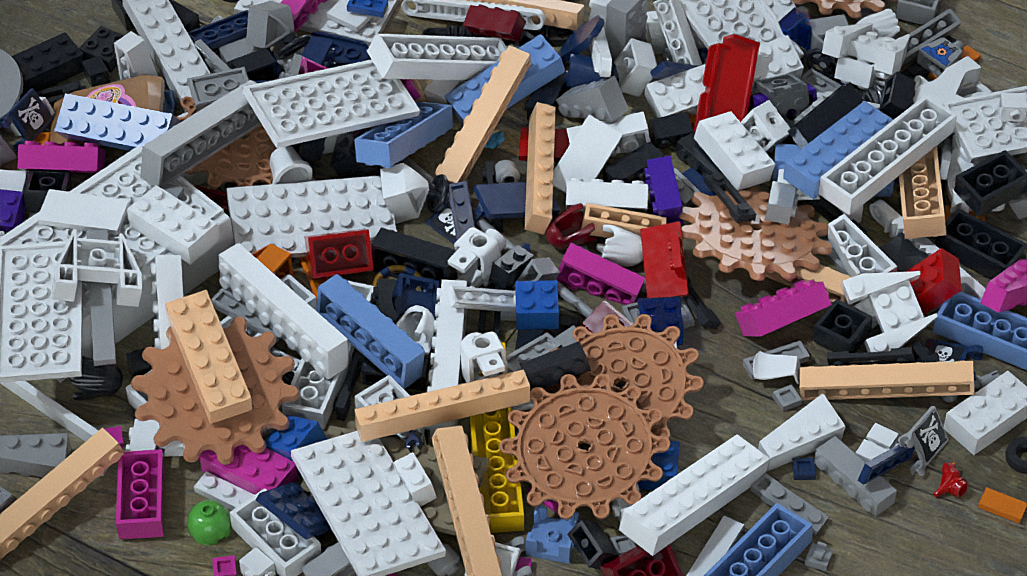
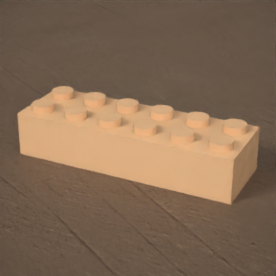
(922, 198)
(208, 356)

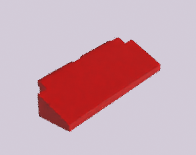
(728, 78)

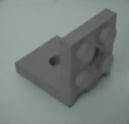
(785, 93)

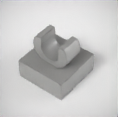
(819, 556)

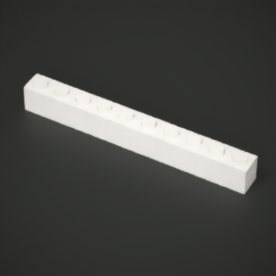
(167, 287)

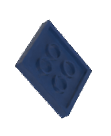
(295, 509)

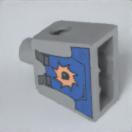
(940, 55)

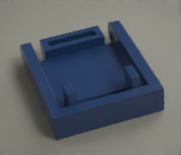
(408, 298)

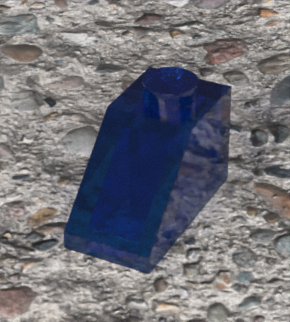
(797, 27)

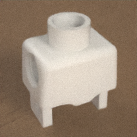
(477, 249)
(483, 354)

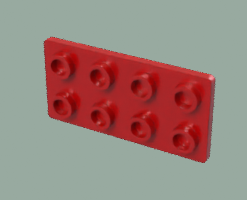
(664, 261)

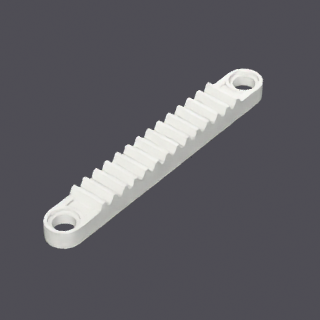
(457, 10)
(601, 54)
(893, 223)

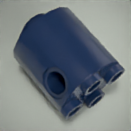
(583, 72)

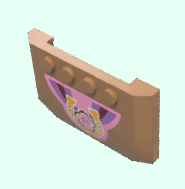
(138, 91)

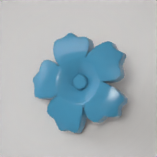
(495, 140)

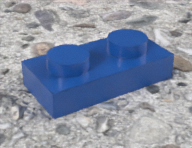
(368, 7)

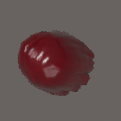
(567, 229)

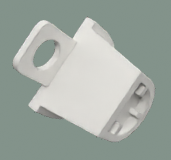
(289, 167)

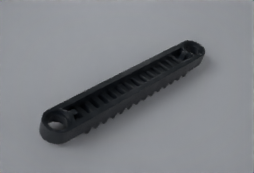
(550, 34)

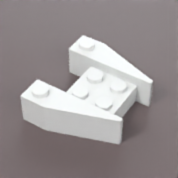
(867, 45)
(97, 262)
(892, 305)

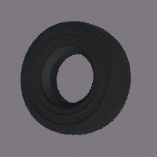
(1011, 454)

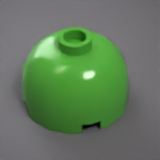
(209, 522)

